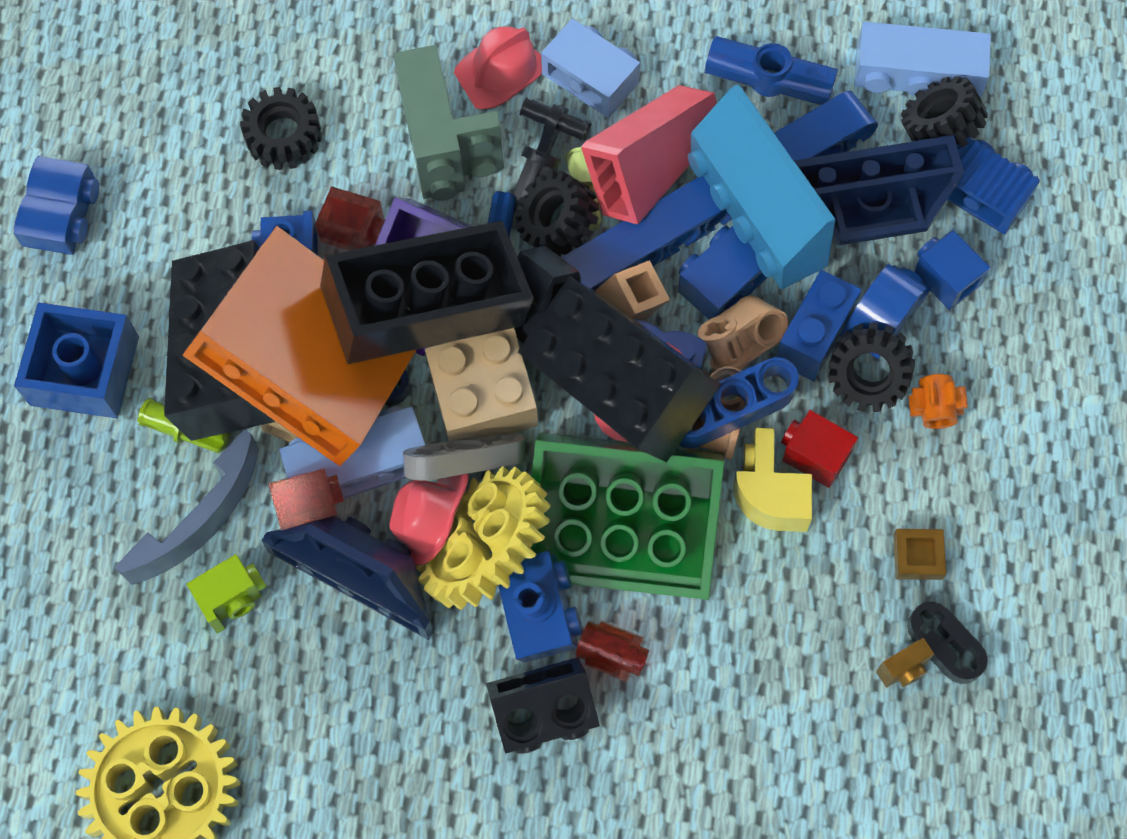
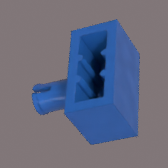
(539, 609)

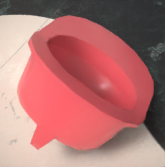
(499, 67)
(425, 515)

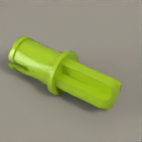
(152, 416)

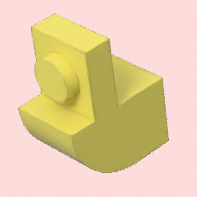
(768, 497)

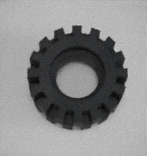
(275, 107)
(945, 111)
(543, 202)
(865, 392)

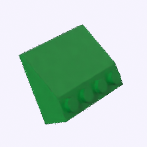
(628, 515)

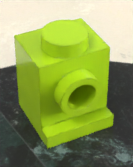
(227, 591)

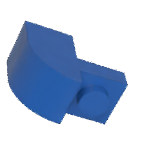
(889, 300)

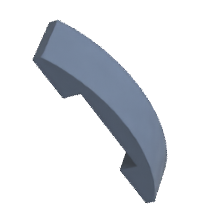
(153, 558)

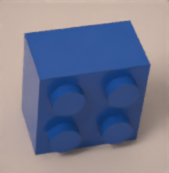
(77, 360)

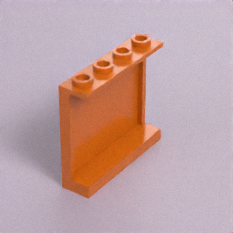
(283, 354)

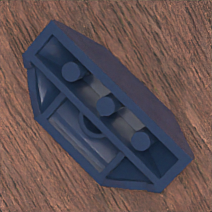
(885, 187)
(357, 566)

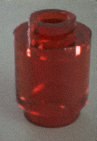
(612, 650)

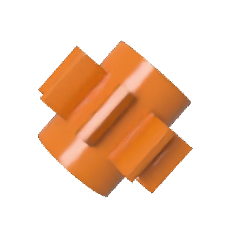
(938, 401)

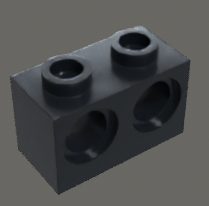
(539, 693)

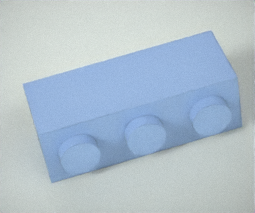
(916, 56)
(373, 463)

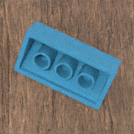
(762, 190)

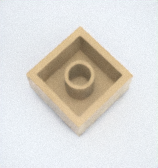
(482, 386)

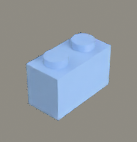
(590, 67)

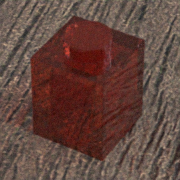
(349, 220)
(305, 497)

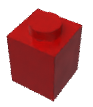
(818, 447)

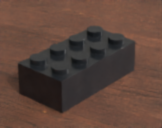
(425, 291)
(618, 369)
(194, 398)

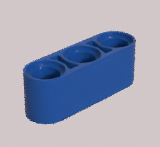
(757, 398)

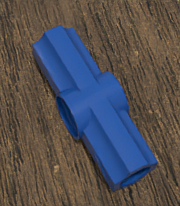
(792, 77)

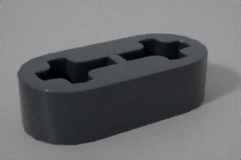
(955, 635)

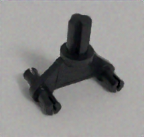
(539, 160)

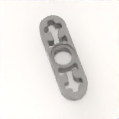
(464, 456)

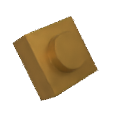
(919, 554)
(906, 665)

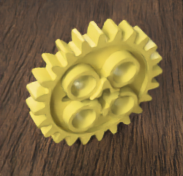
(507, 521)
(138, 750)

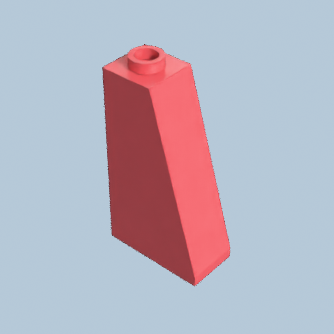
(645, 152)

